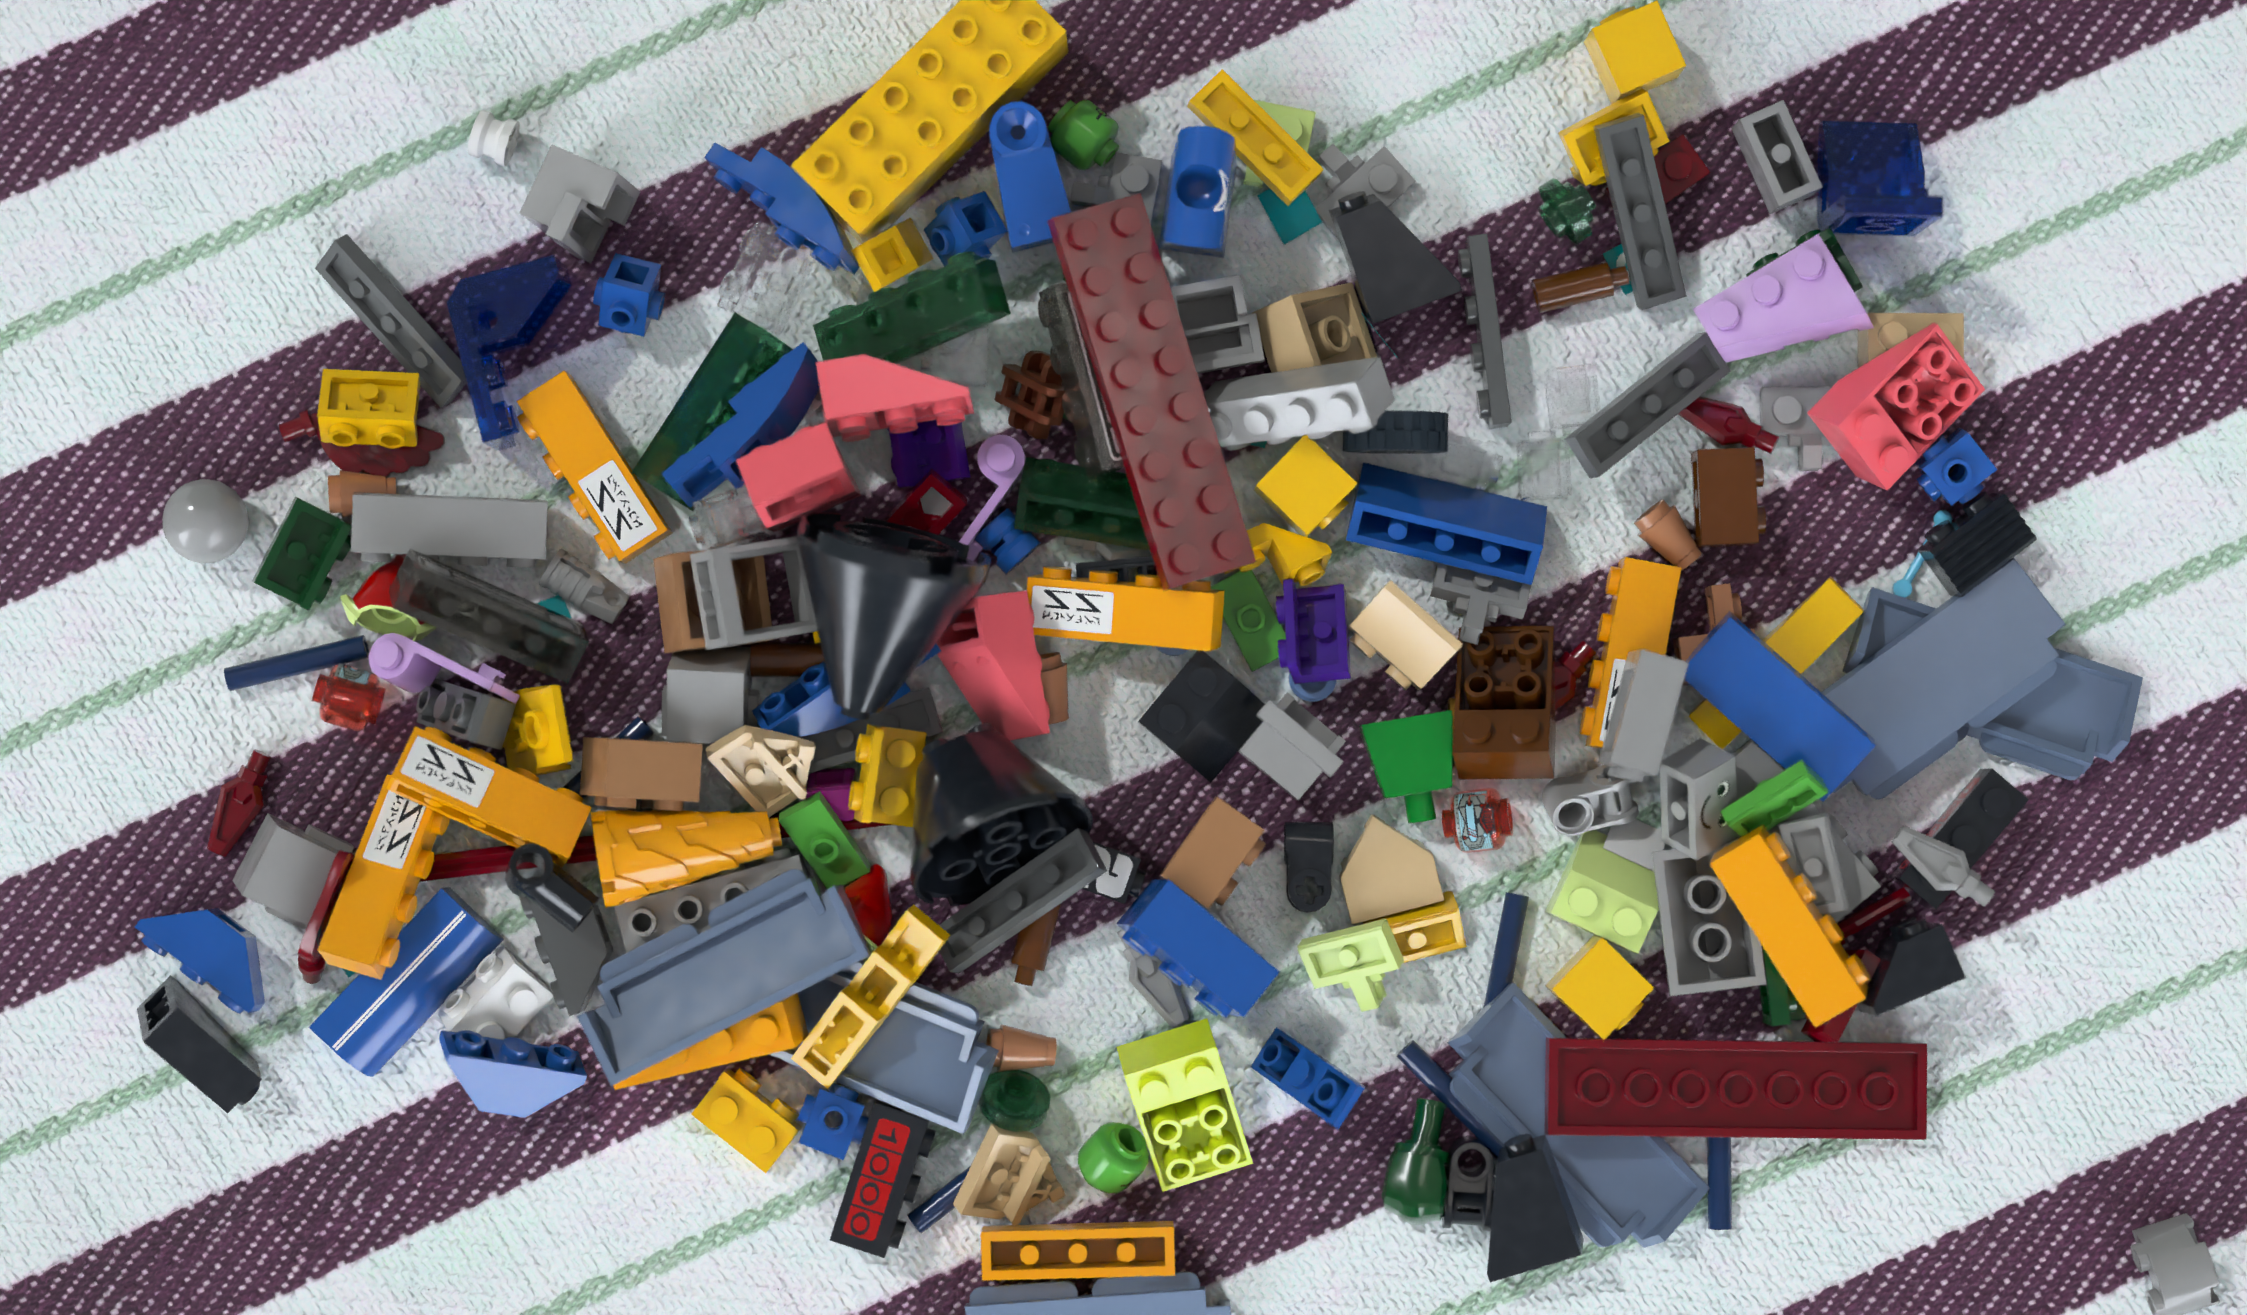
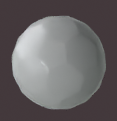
(205, 521)

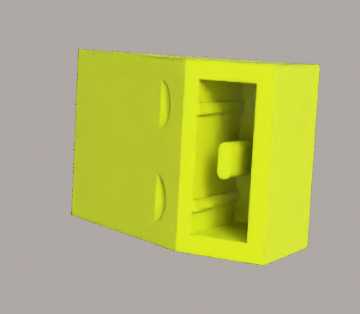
(1184, 1105)

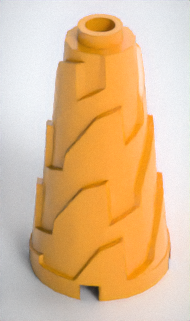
(672, 848)

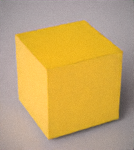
(1634, 51)
(1306, 487)
(1600, 987)

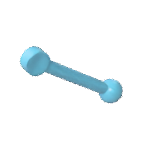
(1903, 587)

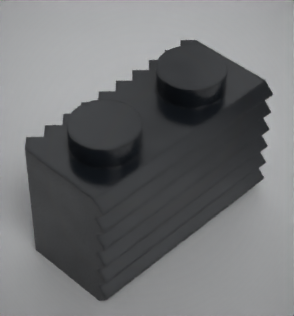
(1976, 543)

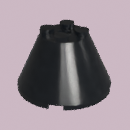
(984, 815)

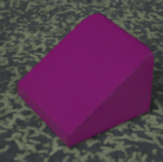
(835, 788)

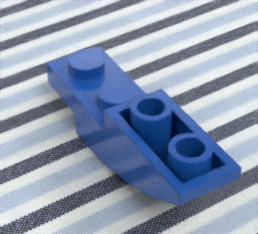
(788, 203)
(766, 414)
(808, 704)

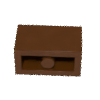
(1727, 497)

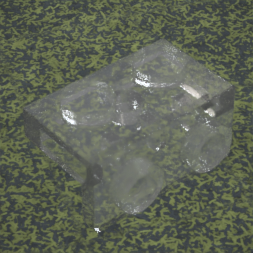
(765, 279)

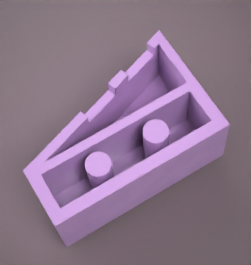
(1783, 304)

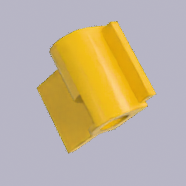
(538, 732)

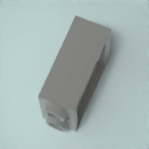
(719, 597)
(1642, 715)

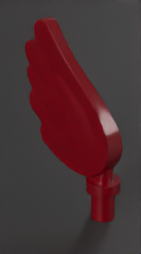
(367, 458)
(310, 960)

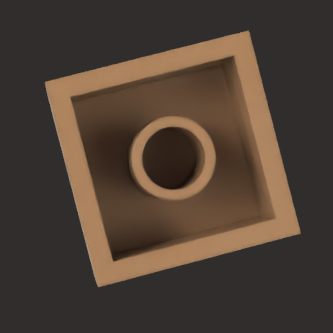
(679, 602)
(639, 769)
(1214, 853)

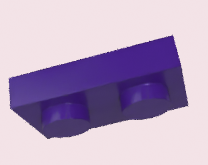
(929, 448)
(1315, 632)

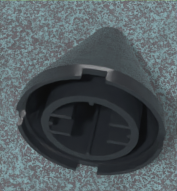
(881, 601)

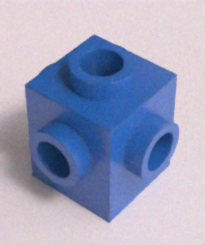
(965, 227)
(629, 295)
(1970, 469)
(828, 1139)

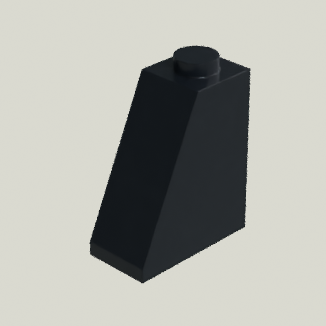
(1387, 260)
(198, 1046)
(1530, 1211)

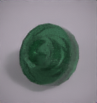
(1566, 210)
(1015, 1100)

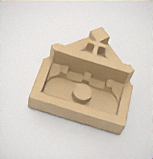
(764, 766)
(1387, 874)
(1007, 1177)

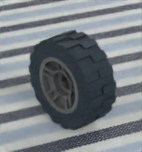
(1401, 434)

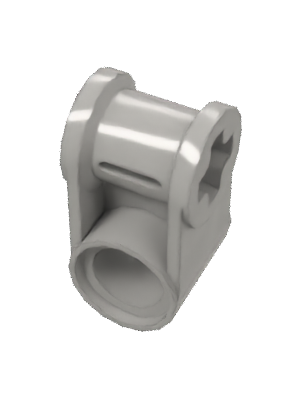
(1594, 801)

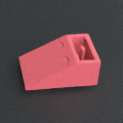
(875, 395)
(1896, 406)
(797, 477)
(997, 663)

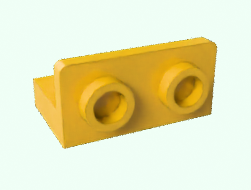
(1581, 140)
(368, 408)
(886, 775)
(748, 1118)

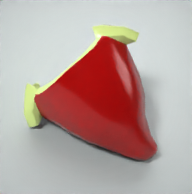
(373, 605)
(871, 906)

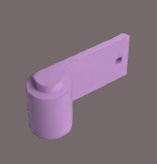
(1002, 463)
(415, 666)

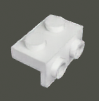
(496, 999)

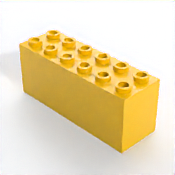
(929, 110)

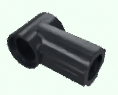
(554, 890)

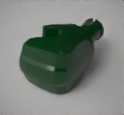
(1416, 1170)

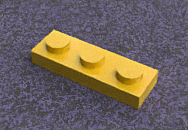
(1257, 136)

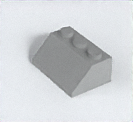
(1702, 929)

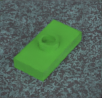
(1250, 619)
(1775, 799)
(824, 841)

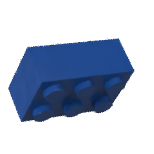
(1196, 949)

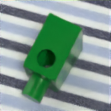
(1412, 759)

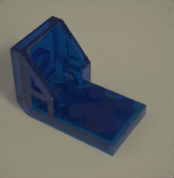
(1873, 180)
(522, 302)

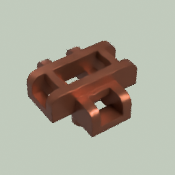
(1038, 387)

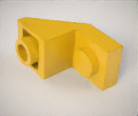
(892, 254)
(1289, 554)

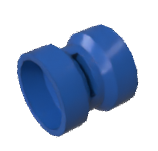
(1006, 543)

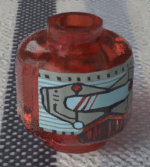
(349, 697)
(1478, 820)

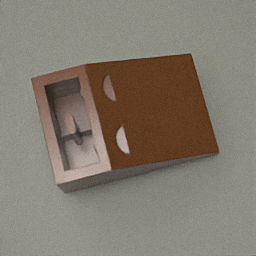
(1506, 704)

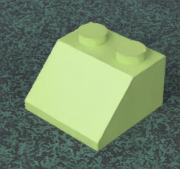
(1606, 894)

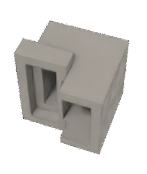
(576, 200)
(1218, 324)
(708, 695)
(1292, 746)
(288, 868)

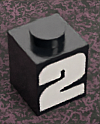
(1122, 875)

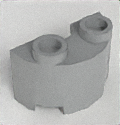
(2177, 1266)

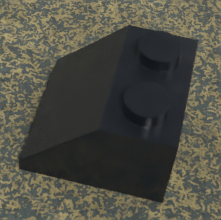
(1204, 715)
(1912, 965)

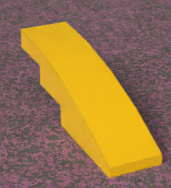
(1798, 641)
(870, 996)

